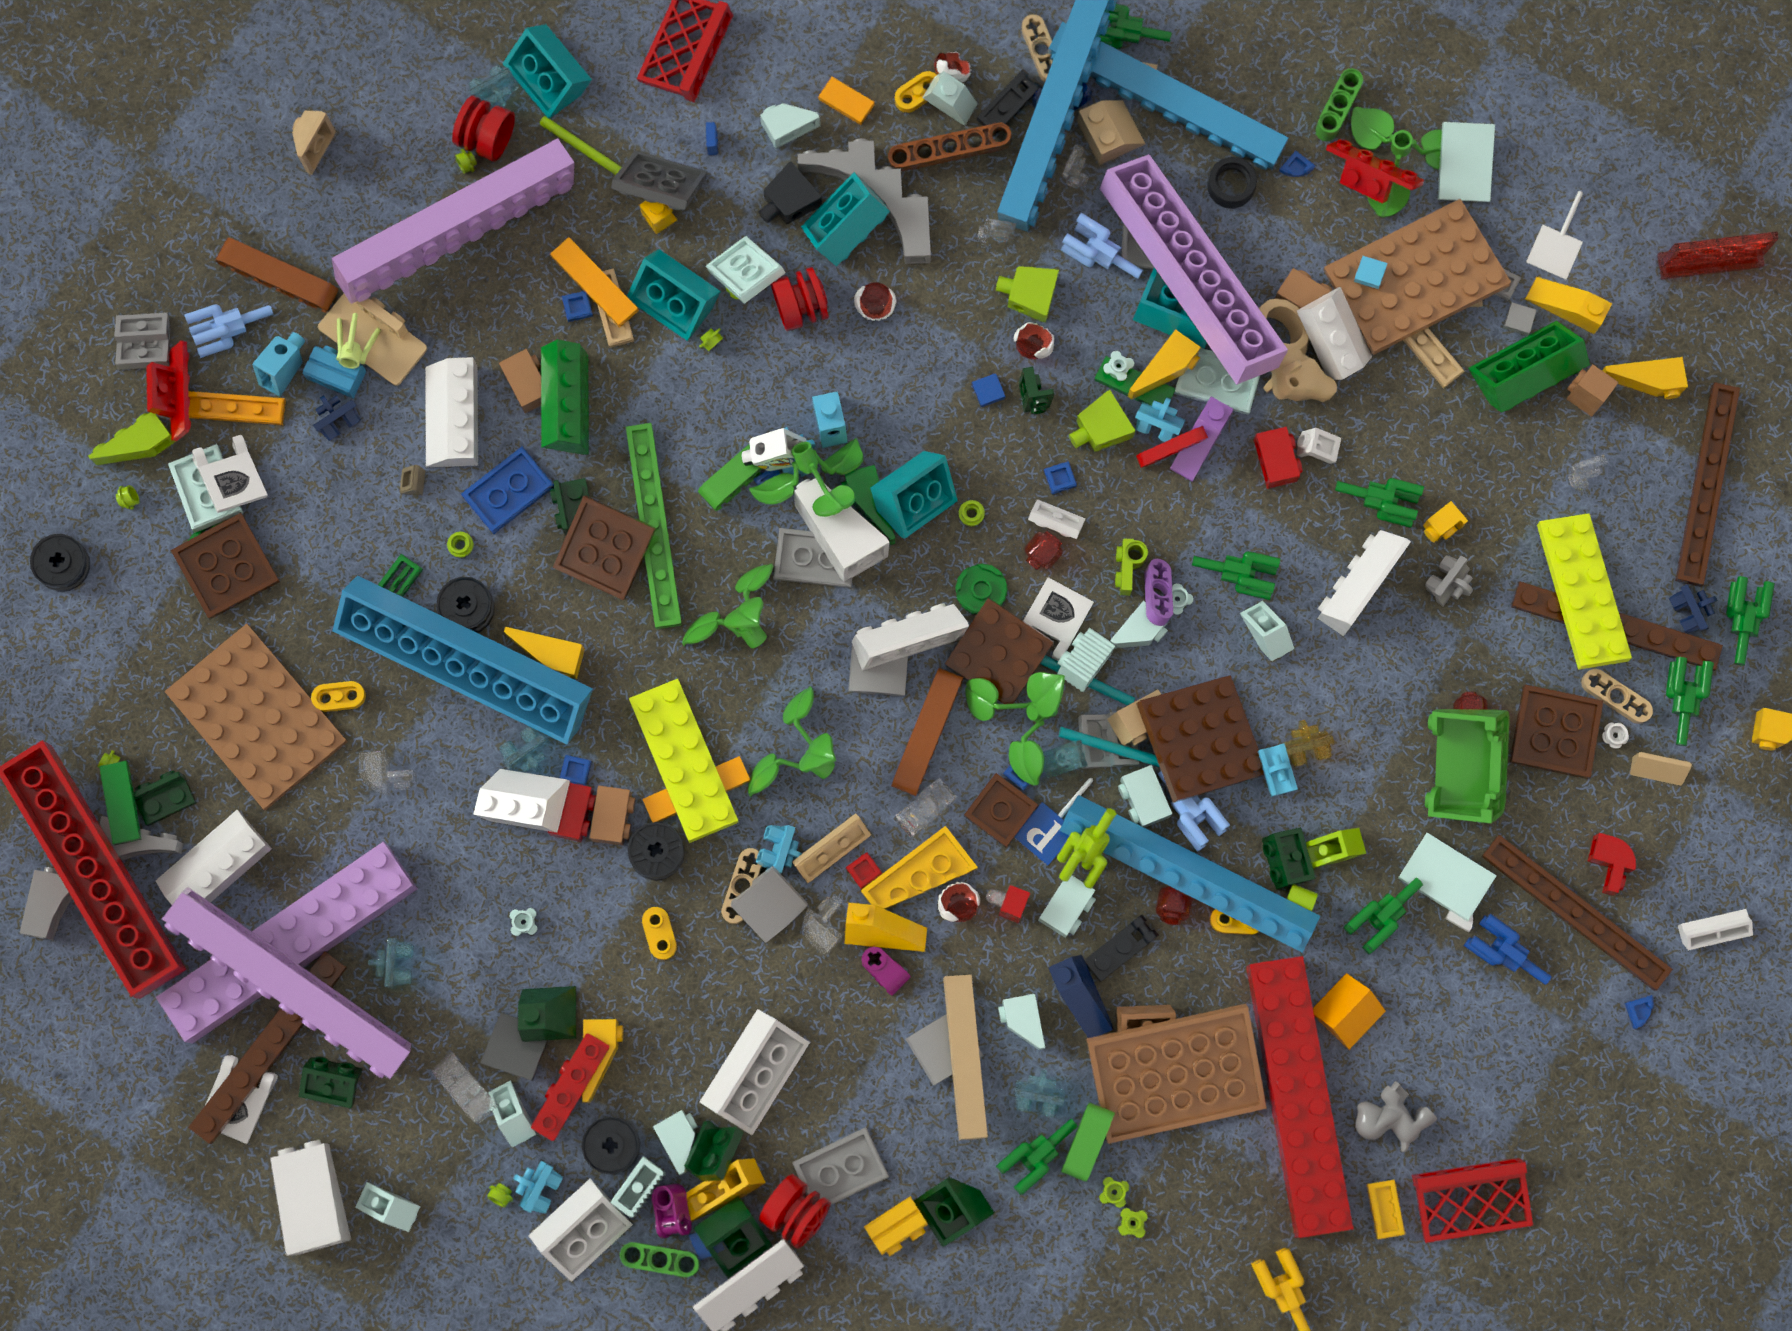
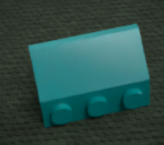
(546, 70)
(845, 219)
(672, 294)
(1163, 311)
(915, 493)

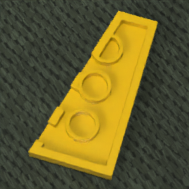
(925, 868)

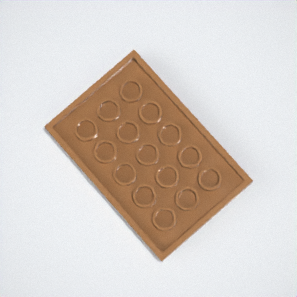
(1430, 275)
(255, 717)
(1177, 1072)

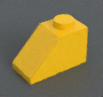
(1772, 729)

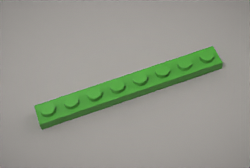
(652, 512)

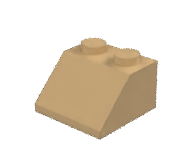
(1109, 129)

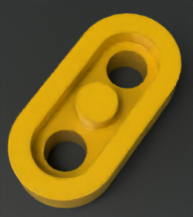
(914, 90)
(339, 696)
(1232, 927)
(658, 933)

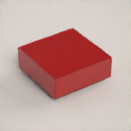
(864, 870)

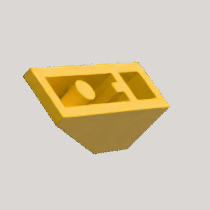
(1569, 303)
(1168, 364)
(1652, 377)
(552, 652)
(881, 928)
(609, 1033)
(740, 1180)

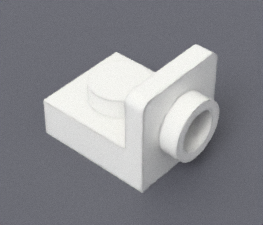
(1318, 445)

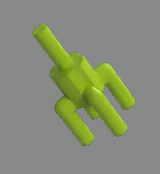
(1087, 849)

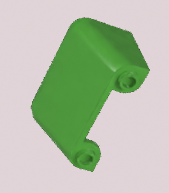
(1469, 764)

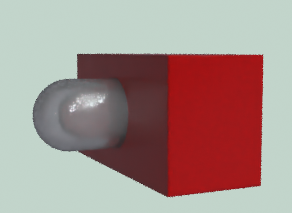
(1011, 903)

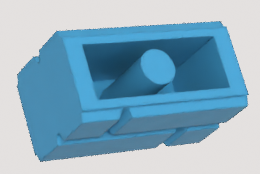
(326, 371)

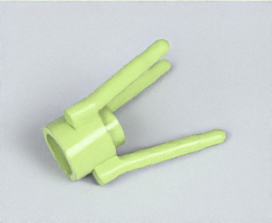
(350, 354)

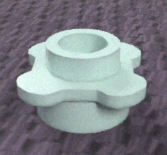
(1119, 373)
(1185, 598)
(518, 916)

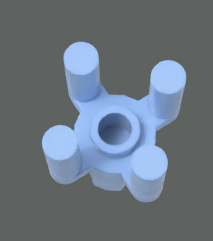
(1098, 247)
(222, 325)
(1194, 811)

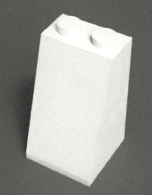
(845, 537)
(309, 1199)

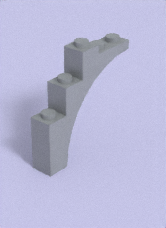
(907, 214)
(50, 897)

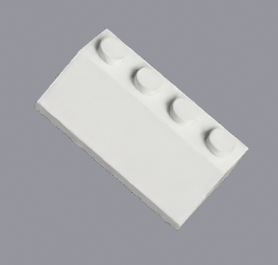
(452, 413)
(1363, 580)
(909, 636)
(215, 860)
(754, 1072)
(748, 1286)

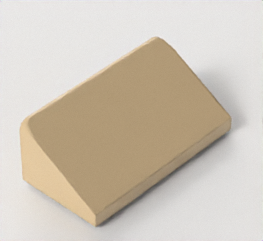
(1660, 768)

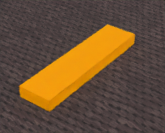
(594, 282)
(236, 408)
(731, 774)

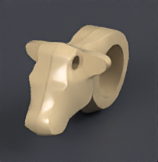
(1298, 375)

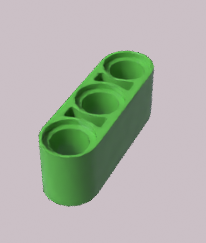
(1343, 95)
(728, 480)
(1087, 1141)
(647, 1254)

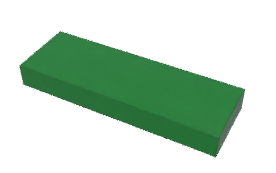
(1158, 394)
(120, 803)

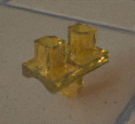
(1318, 742)

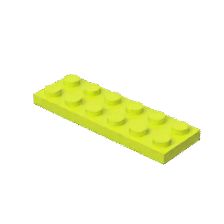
(1584, 591)
(683, 760)

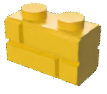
(896, 1226)

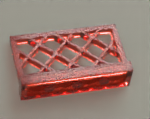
(1716, 255)

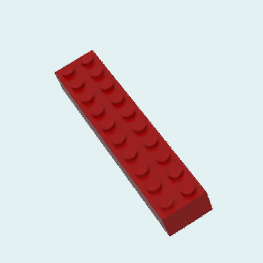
(91, 870)
(1299, 1097)

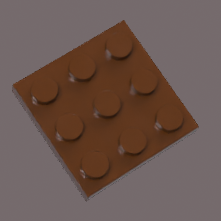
(604, 547)
(225, 566)
(1000, 650)
(1556, 731)

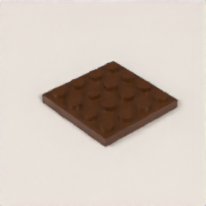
(1201, 738)

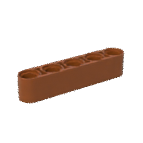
(937, 144)
(277, 274)
(927, 731)

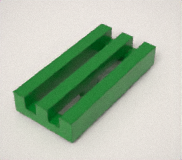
(410, 580)

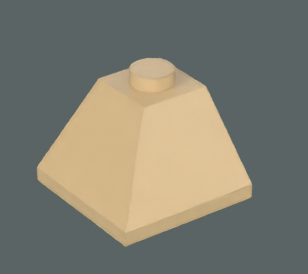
(312, 137)

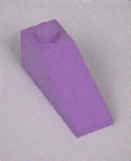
(1214, 419)

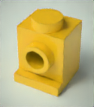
(657, 215)
(1444, 522)

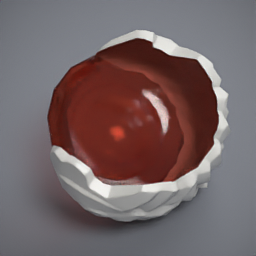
(952, 65)
(875, 301)
(1034, 341)
(958, 902)

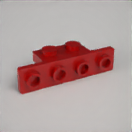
(1370, 174)
(169, 390)
(567, 1091)

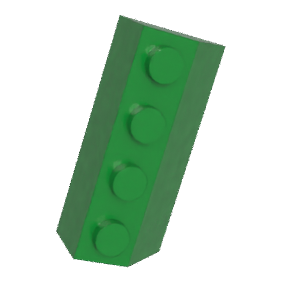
(1530, 366)
(564, 397)

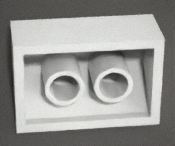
(1335, 335)
(523, 800)
(580, 1230)

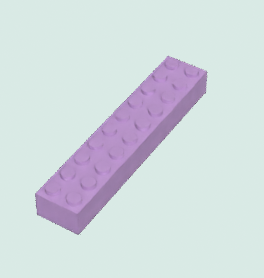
(454, 221)
(1193, 269)
(299, 932)
(287, 982)

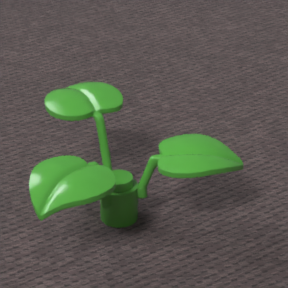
(1372, 128)
(806, 459)
(744, 618)
(1045, 692)
(817, 759)

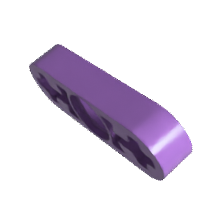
(1153, 600)

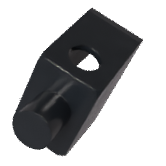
(789, 196)

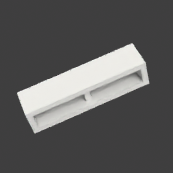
(1716, 929)

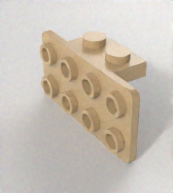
(395, 348)

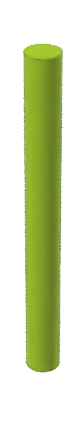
(580, 145)

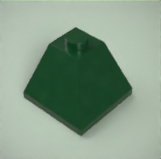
(547, 1014)
(953, 1209)

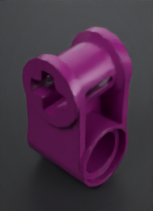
(888, 973)
(671, 1211)

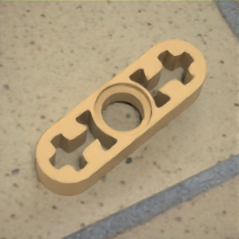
(1046, 40)
(1630, 712)
(731, 890)

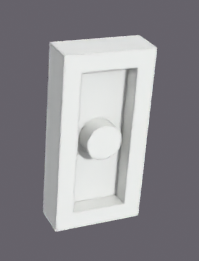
(1056, 519)

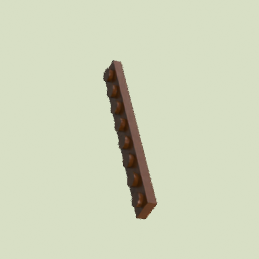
(1707, 484)
(1637, 631)
(1577, 913)
(258, 1060)

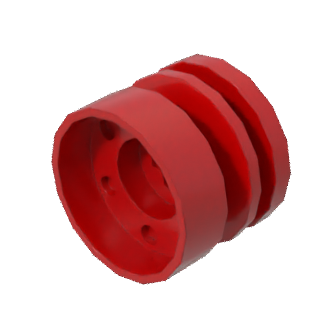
(483, 128)
(799, 299)
(790, 1208)

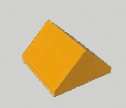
(1348, 1010)

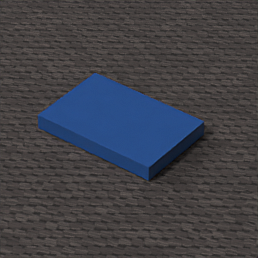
(507, 490)

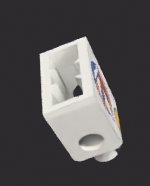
(772, 450)

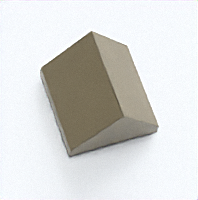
(412, 480)

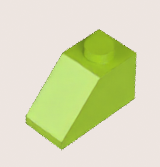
(1336, 847)

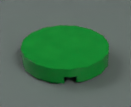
(973, 587)

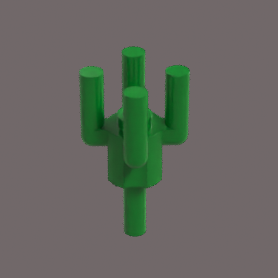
(1129, 29)
(1385, 499)
(1242, 572)
(1747, 614)
(1687, 694)
(1383, 915)
(1036, 1156)

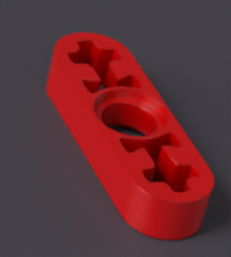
(1172, 446)

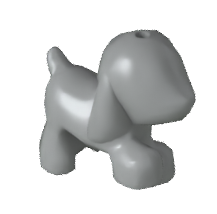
(1375, 1120)

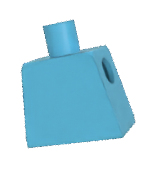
(279, 363)
(829, 418)

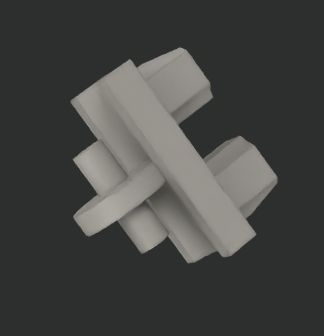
(1454, 583)

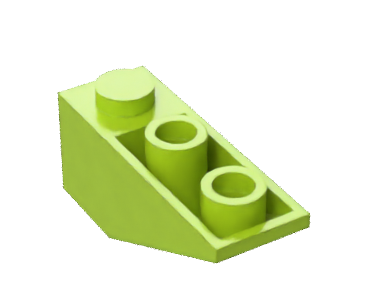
(140, 440)

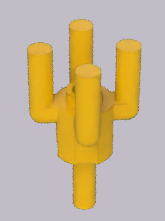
(1284, 1288)

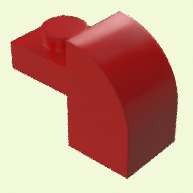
(1616, 856)

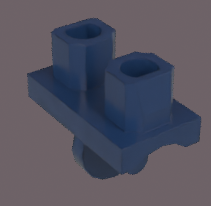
(326, 424)
(1685, 598)

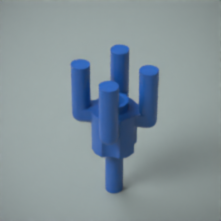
(1504, 949)

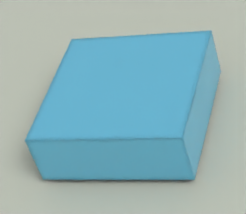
(1370, 272)

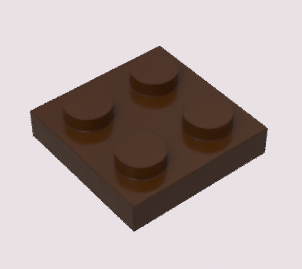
(1001, 810)

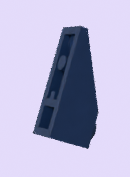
(1081, 995)

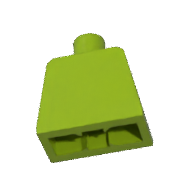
(1030, 291)
(1102, 424)

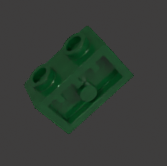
(1032, 399)
(568, 497)
(163, 797)
(1288, 858)
(329, 1081)
(713, 1151)

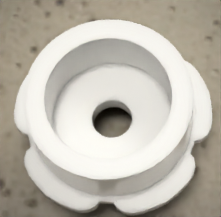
(1621, 731)

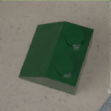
(739, 1235)

